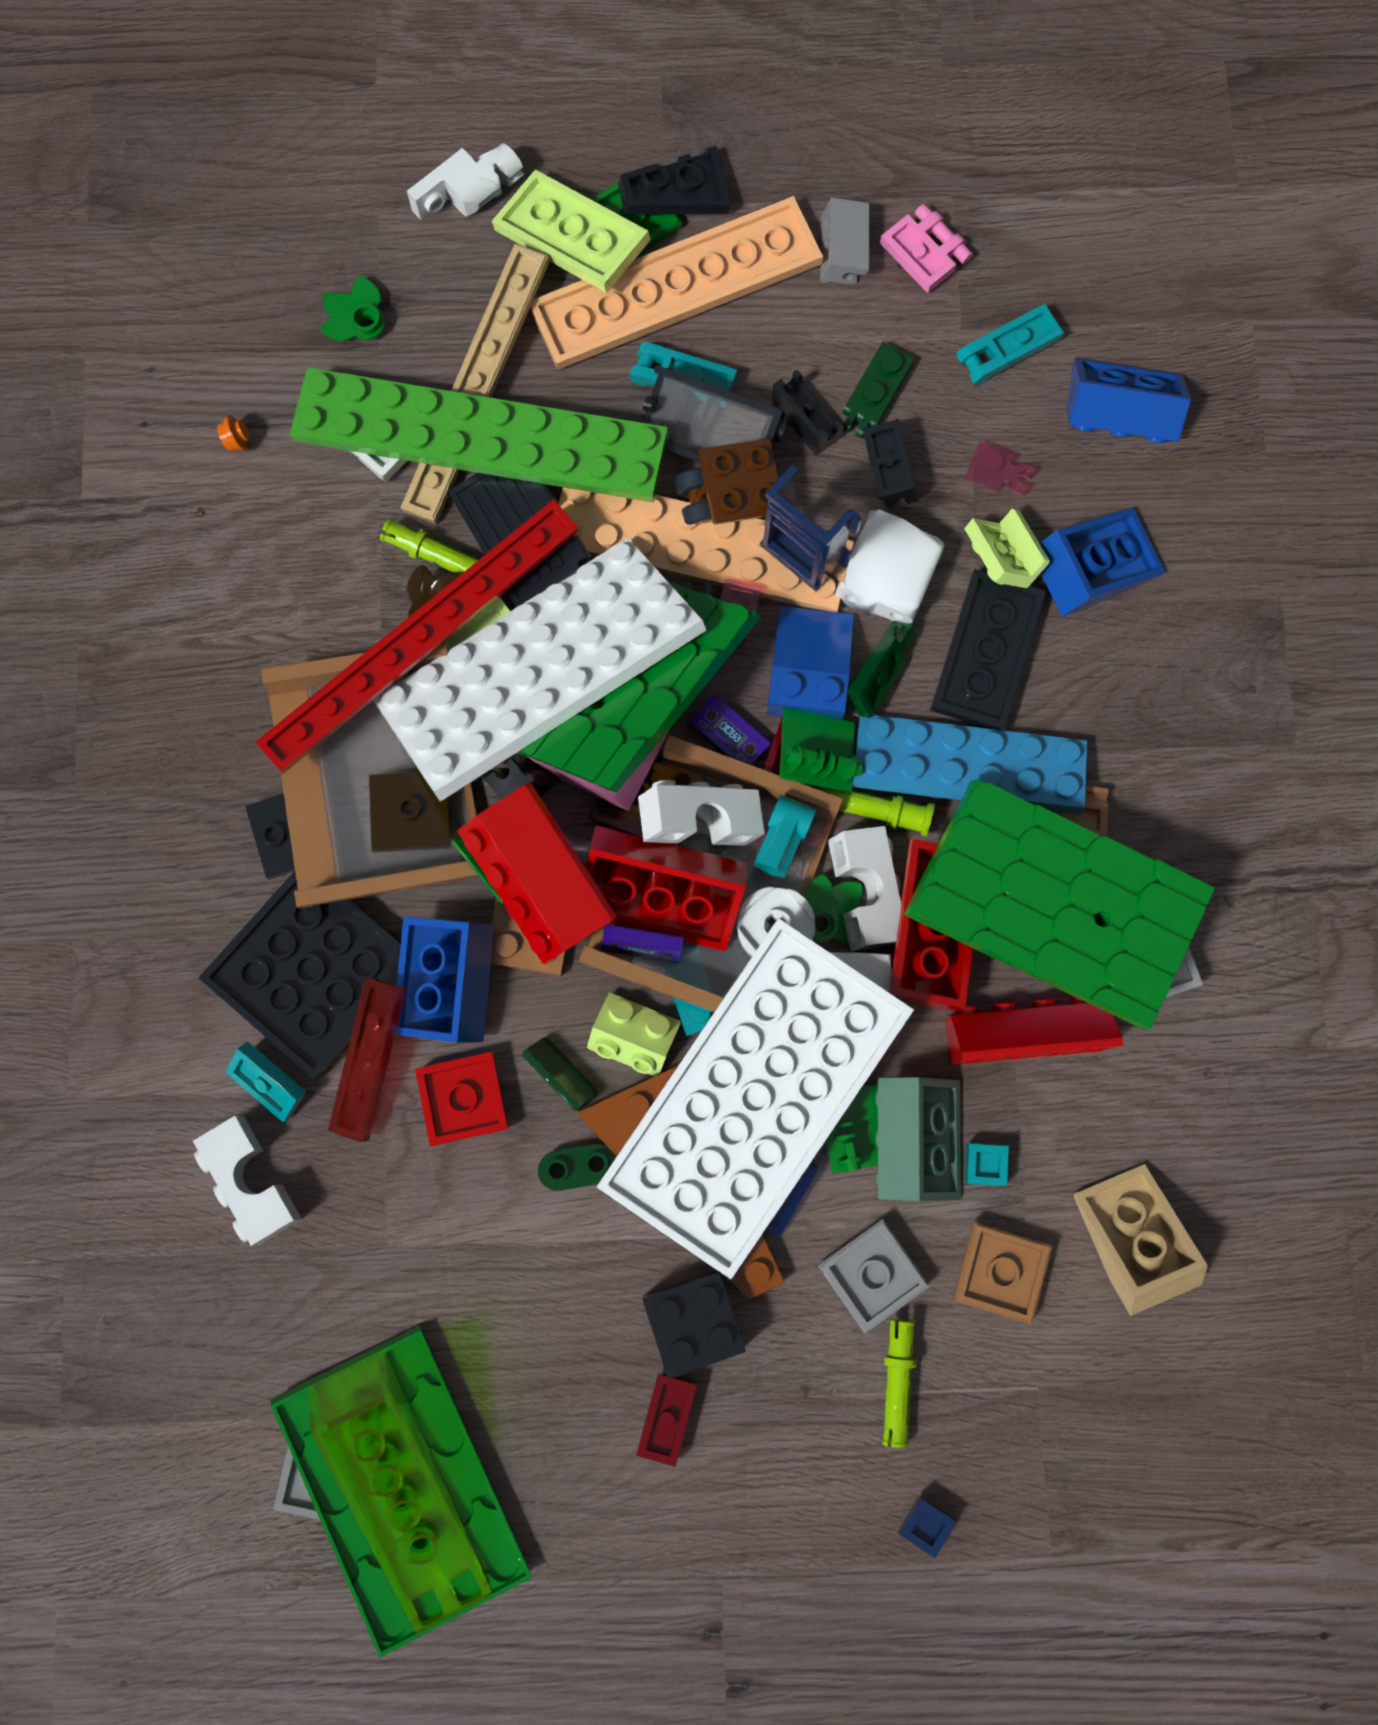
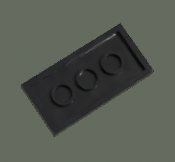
(987, 652)

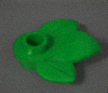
(350, 311)
(831, 905)

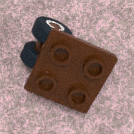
(728, 483)

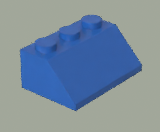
(1127, 400)
(445, 979)

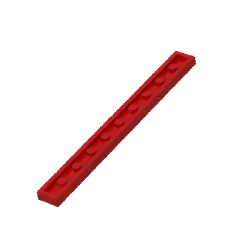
(417, 637)

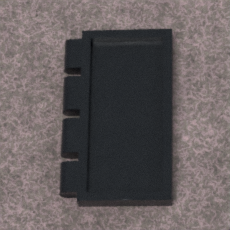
(499, 506)

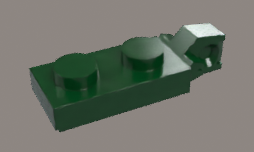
(881, 669)

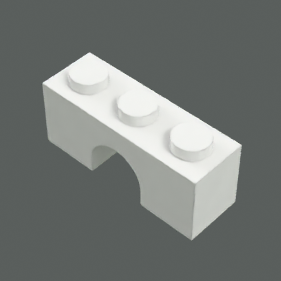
(729, 811)
(868, 857)
(225, 1154)

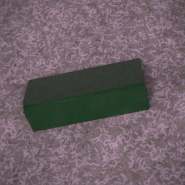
(560, 1073)

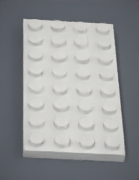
(537, 667)
(754, 1098)

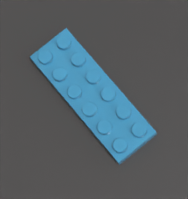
(945, 757)

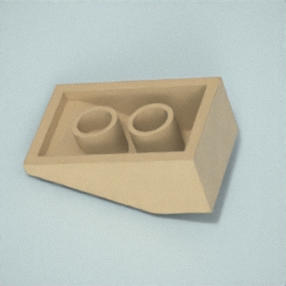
(1140, 1240)

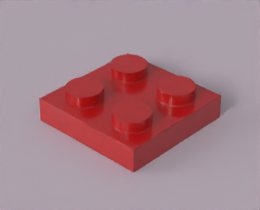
(461, 1099)

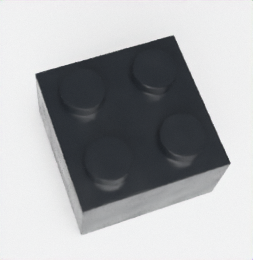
(693, 1324)

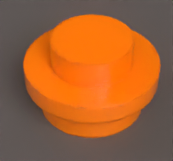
(233, 434)

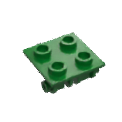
(818, 751)
(853, 1138)

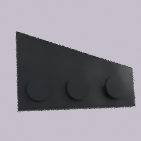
(682, 187)

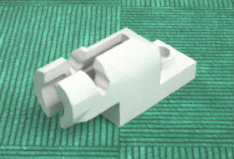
(466, 182)

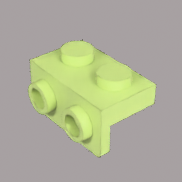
(1008, 549)
(633, 1034)

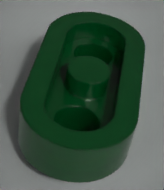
(576, 1167)

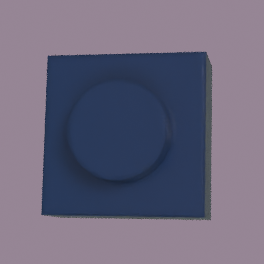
(927, 1527)

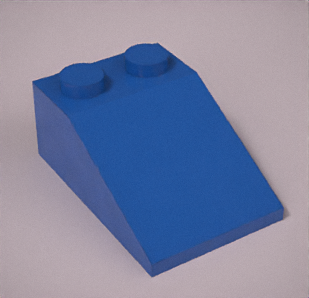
(1098, 560)
(810, 662)

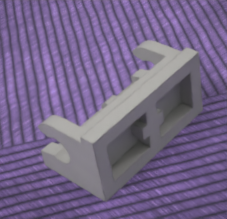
(844, 241)

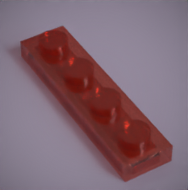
(367, 1059)

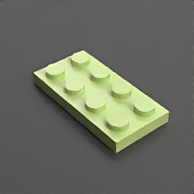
(571, 230)

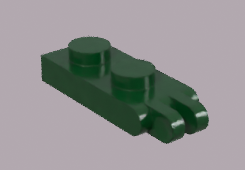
(877, 388)

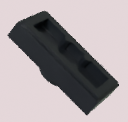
(272, 835)

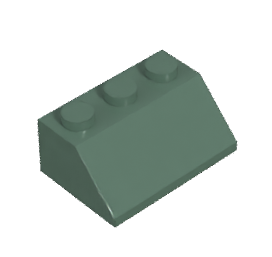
(918, 1139)

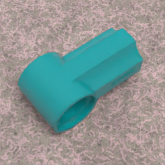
(787, 828)

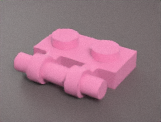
(919, 254)

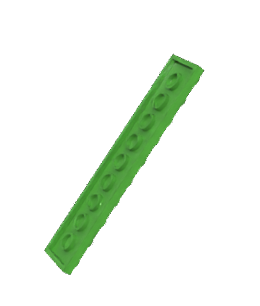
(480, 434)

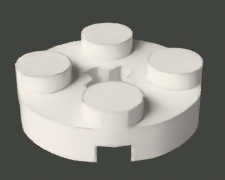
(777, 904)

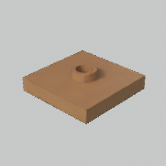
(1002, 1273)

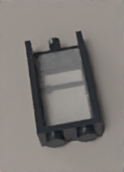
(707, 415)

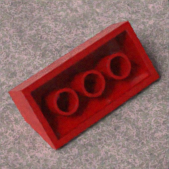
(536, 873)
(667, 887)
(927, 965)
(1029, 1032)

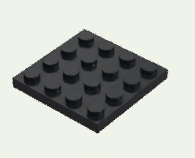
(303, 974)

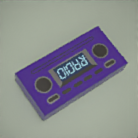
(729, 732)
(642, 943)

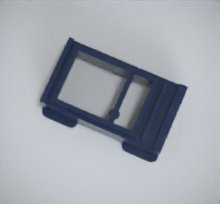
(799, 541)

